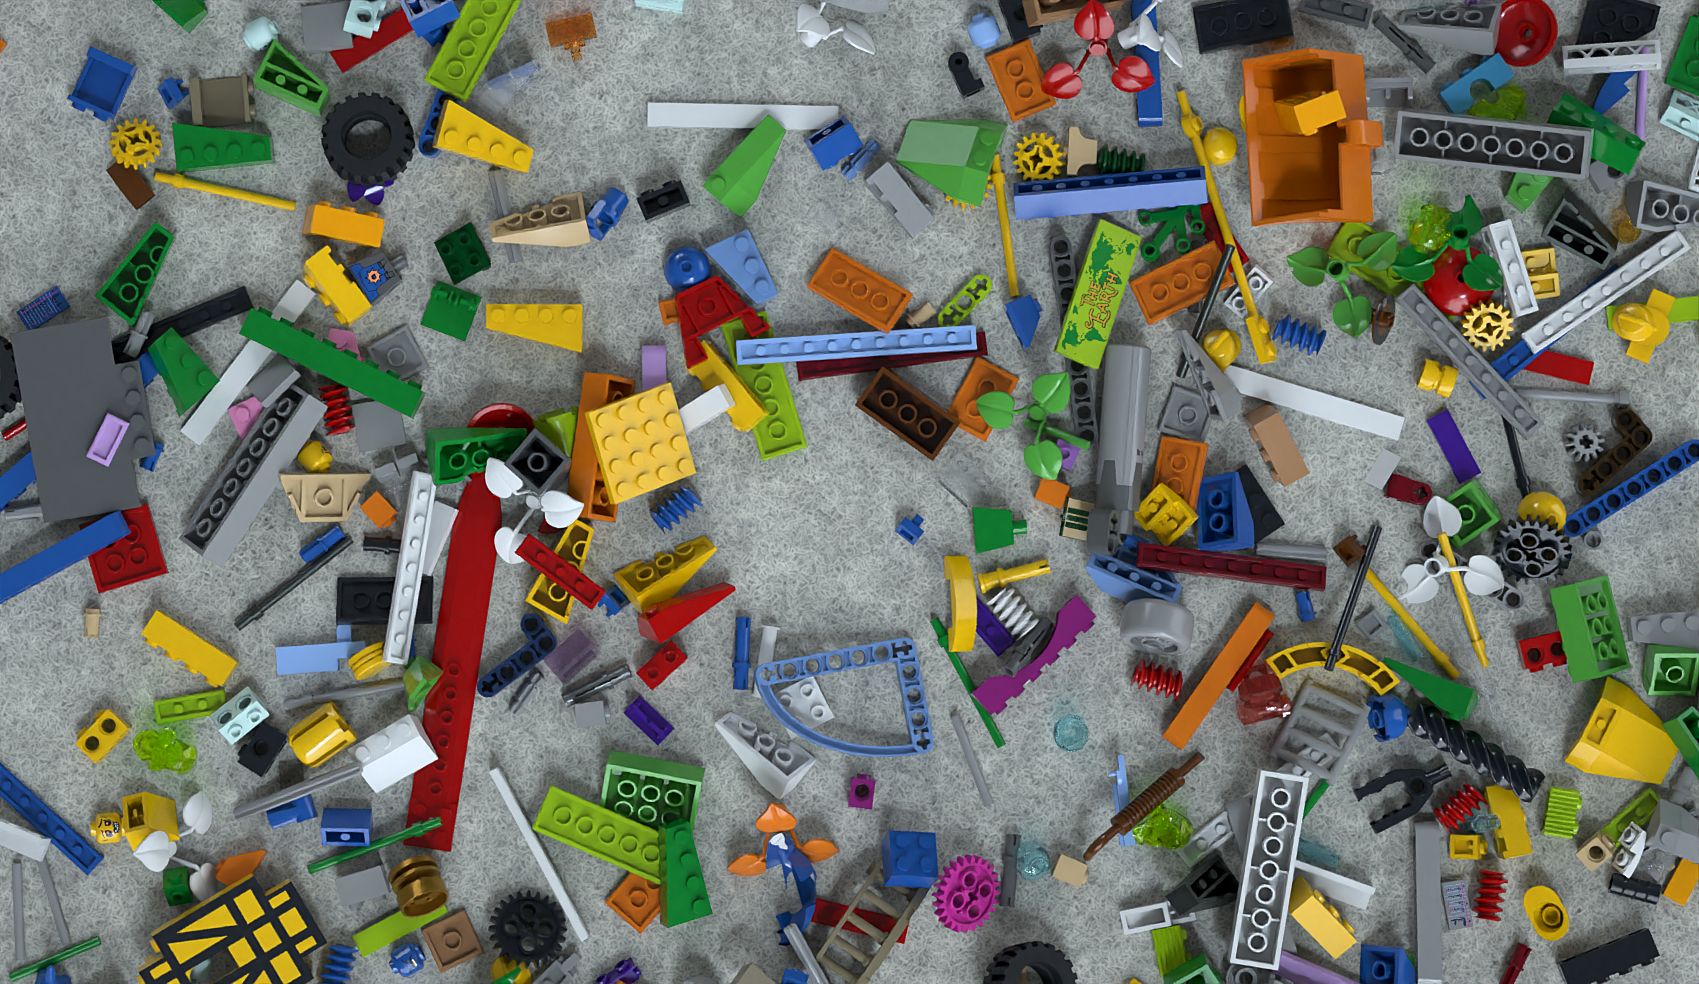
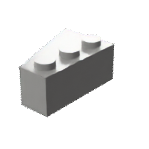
(900, 199)

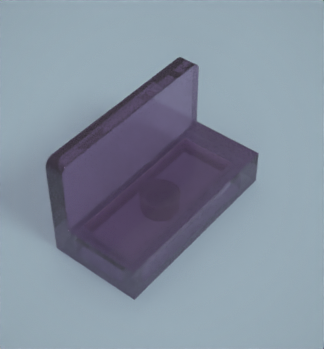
(572, 656)

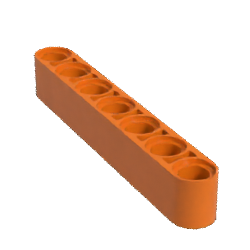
(1218, 676)

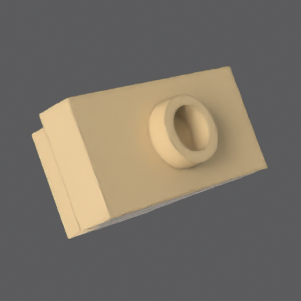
(1079, 152)

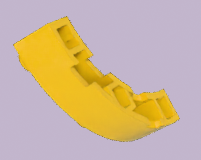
(1352, 660)

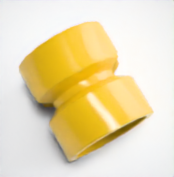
(1437, 378)

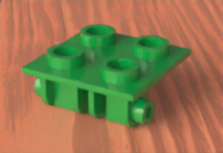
(451, 310)

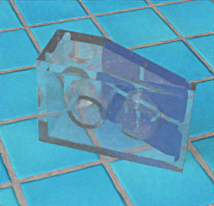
(502, 92)

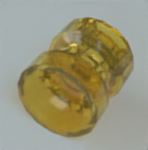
(1629, 234)

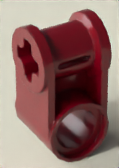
(1403, 489)

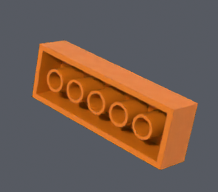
(585, 477)

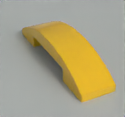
(963, 603)

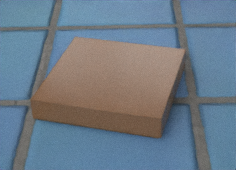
(452, 941)

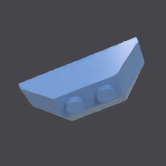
(1122, 579)

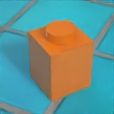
(1052, 493)
(379, 510)

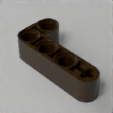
(1610, 457)

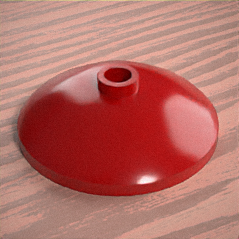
(1517, 19)
(1446, 291)
(502, 415)

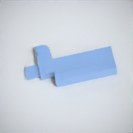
(318, 656)
(1121, 797)

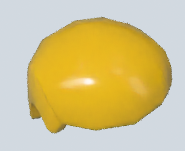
(1220, 146)

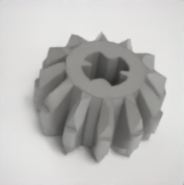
(1580, 449)

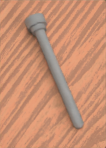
(1618, 399)

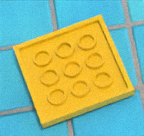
(640, 443)

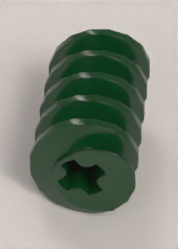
(1120, 161)

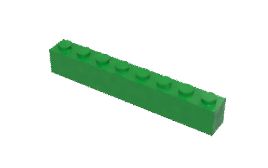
(332, 363)

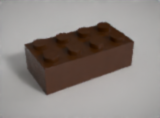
(908, 412)

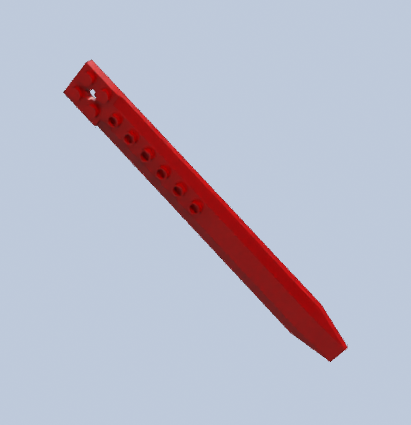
(458, 654)

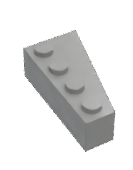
(1667, 629)

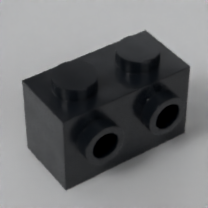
(663, 201)

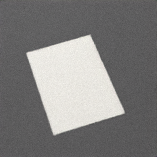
(1382, 469)

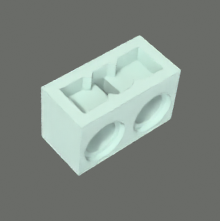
(366, 10)
(239, 715)

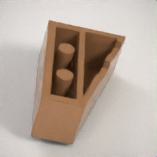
(1275, 444)

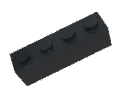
(1610, 958)

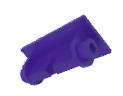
(648, 720)
(624, 971)

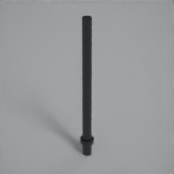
(1334, 652)

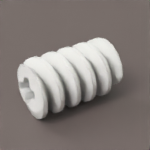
(1013, 612)

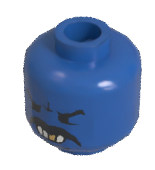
(407, 959)

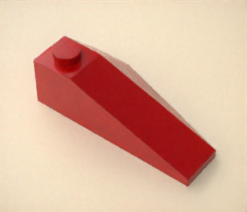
(670, 616)

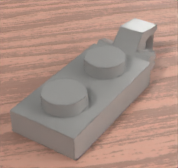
(560, 971)

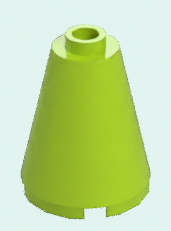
(559, 428)

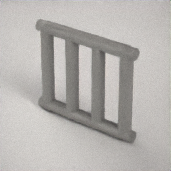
(1341, 754)

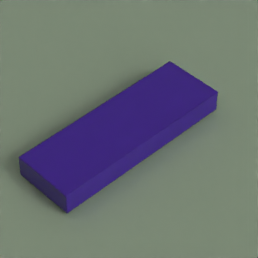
(1453, 446)
(991, 630)

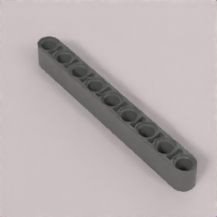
(1075, 377)

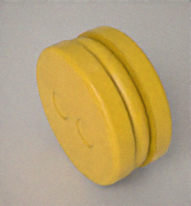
(368, 661)

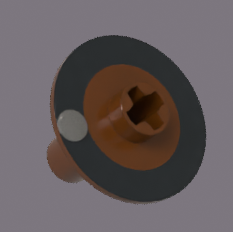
(1383, 319)

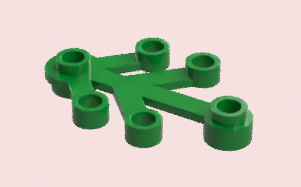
(1174, 219)

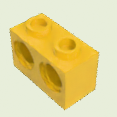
(107, 740)

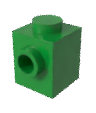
(177, 886)

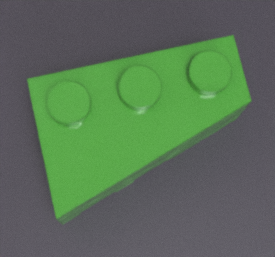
(290, 81)
(1525, 189)

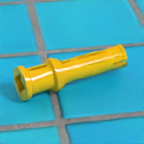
(1001, 577)

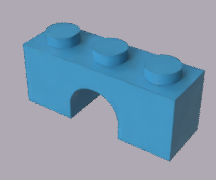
(1491, 71)

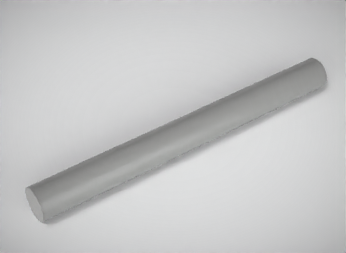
(971, 759)
(53, 901)
(18, 911)

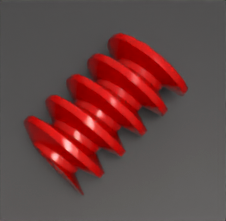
(336, 409)
(1157, 679)
(1459, 806)
(1489, 895)

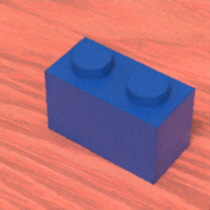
(833, 143)
(346, 827)

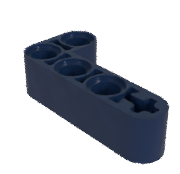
(515, 659)

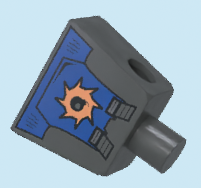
(378, 275)

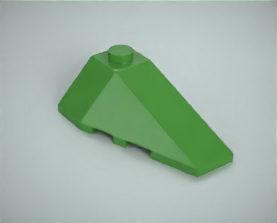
(742, 174)
(419, 680)

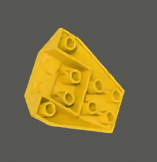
(1623, 738)

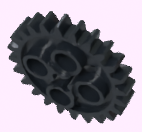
(1532, 549)
(543, 915)

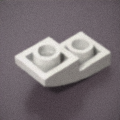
(1258, 283)
(1634, 841)

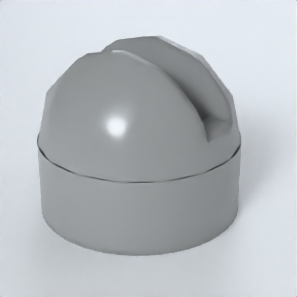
(1589, 543)

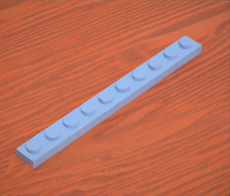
(856, 345)

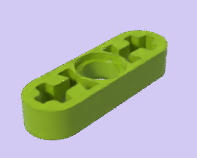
(972, 285)

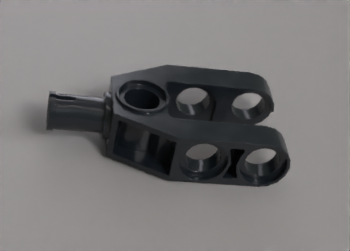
(1418, 799)

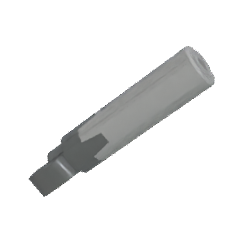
(1119, 446)

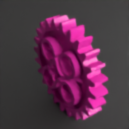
(966, 893)

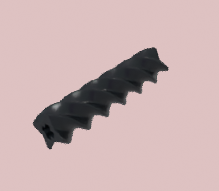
(1470, 749)

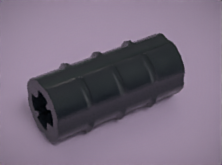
(1634, 888)

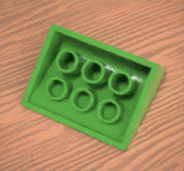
(1590, 629)
(651, 789)

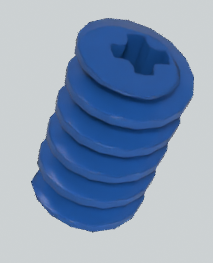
(1299, 335)
(675, 508)
(339, 964)

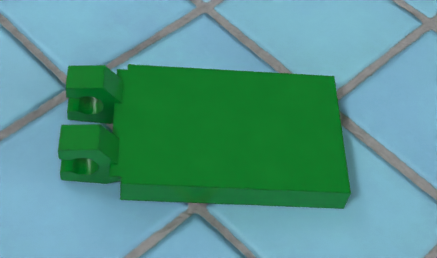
(1685, 64)

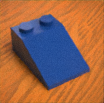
(1223, 514)

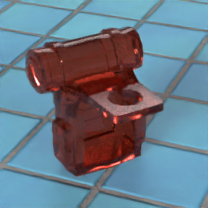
(1262, 697)

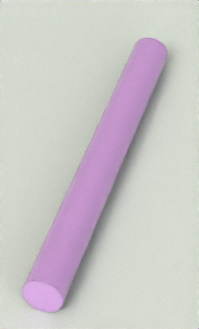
(1641, 100)

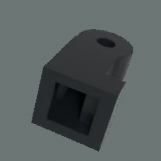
(963, 78)

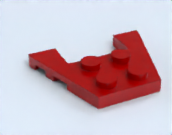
(707, 308)

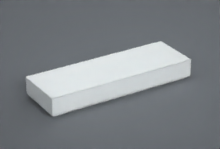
(440, 526)

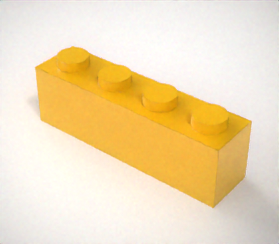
(717, 371)
(190, 648)

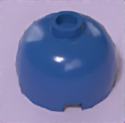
(686, 268)
(1387, 716)

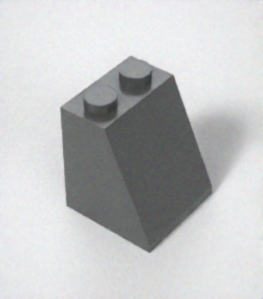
(539, 463)

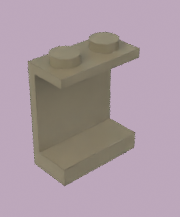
(222, 101)

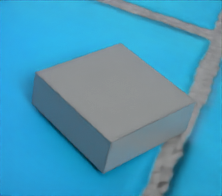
(1371, 625)

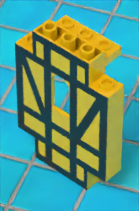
(261, 929)

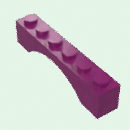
(1069, 621)

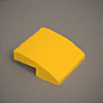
(1547, 281)
(1165, 514)

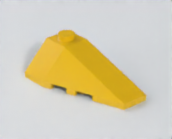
(665, 576)

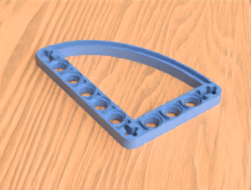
(847, 663)

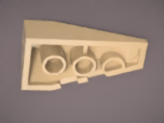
(554, 224)

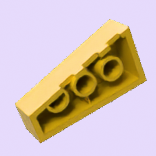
(475, 138)
(542, 323)
(573, 548)

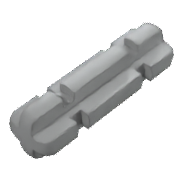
(526, 693)

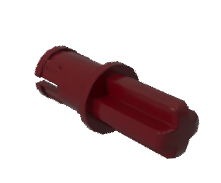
(1515, 964)

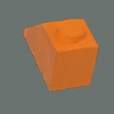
(239, 866)

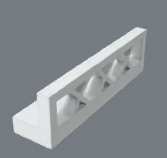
(1611, 63)
(1503, 247)
(23, 840)
(1334, 885)

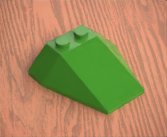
(953, 155)

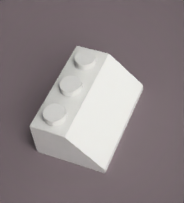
(394, 753)

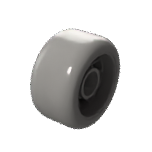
(1157, 626)

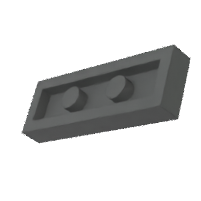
(1343, 11)

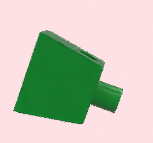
(995, 528)

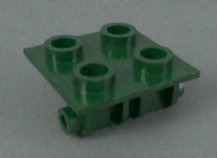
(463, 253)

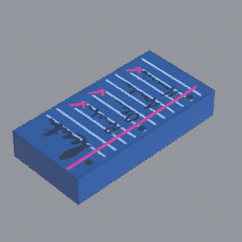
(43, 309)

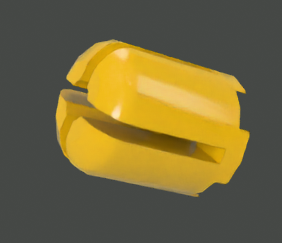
(320, 735)

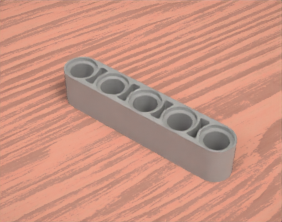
(1498, 597)

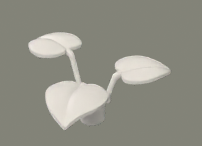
(815, 28)
(1146, 35)
(558, 507)
(1483, 572)
(157, 850)

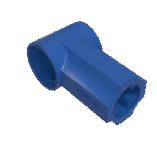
(291, 812)

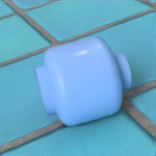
(984, 30)

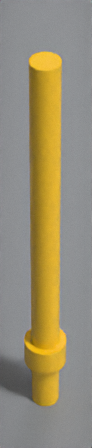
(998, 180)
(179, 181)
(1476, 640)
(1440, 658)

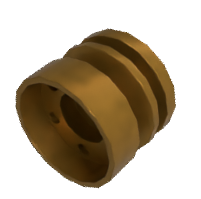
(418, 886)

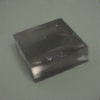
(291, 774)

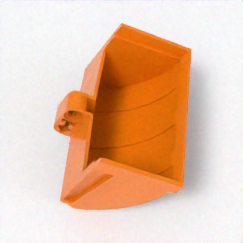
(1313, 175)

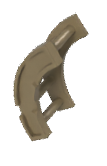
(885, 939)

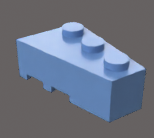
(744, 265)

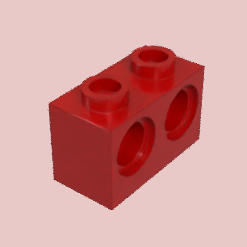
(1542, 645)
(662, 665)

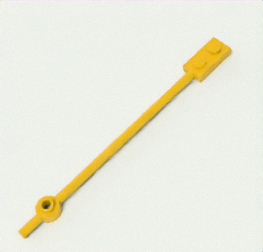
(1256, 324)

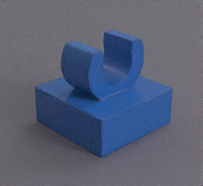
(436, 36)
(170, 92)
(910, 529)
(614, 600)

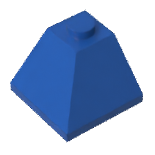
(1024, 318)
(1385, 966)

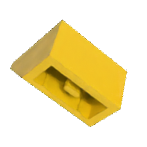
(149, 813)

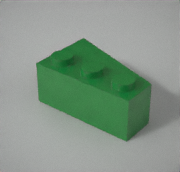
(181, 370)

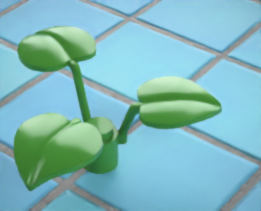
(1313, 262)
(1051, 396)

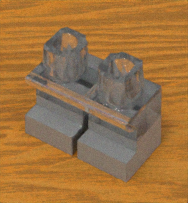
(391, 479)

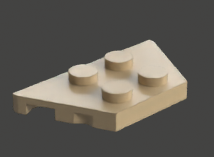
(323, 495)

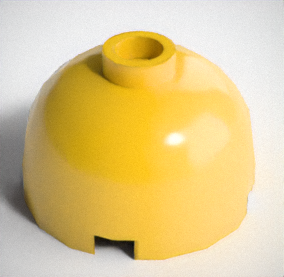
(1546, 506)

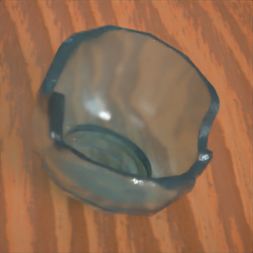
(1066, 741)
(1032, 861)

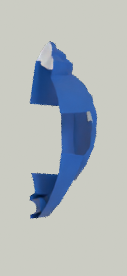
(782, 851)

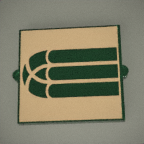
(1075, 518)

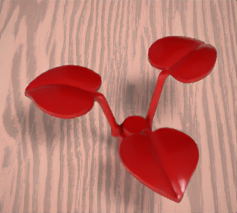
(1096, 25)

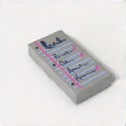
(1456, 904)

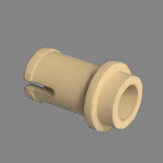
(920, 316)
(91, 626)

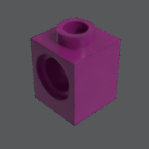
(854, 800)

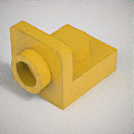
(1468, 846)

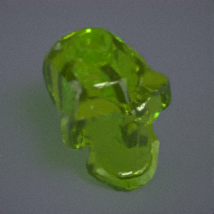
(1508, 105)
(1429, 229)
(165, 751)
(1164, 828)

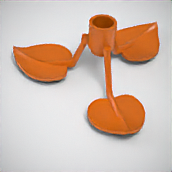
(778, 820)

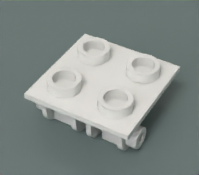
(805, 704)

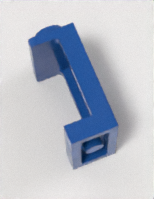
(102, 85)

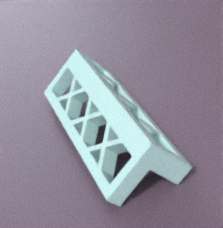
(1682, 118)

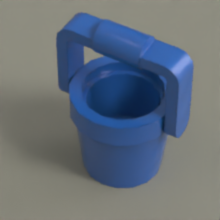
(608, 211)

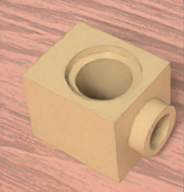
(1589, 857)
(1070, 870)

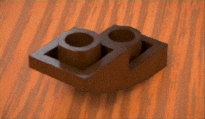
(131, 184)

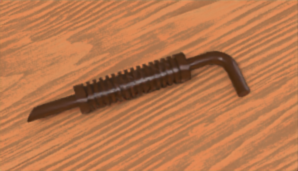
(1144, 804)

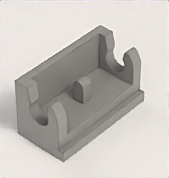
(1389, 92)

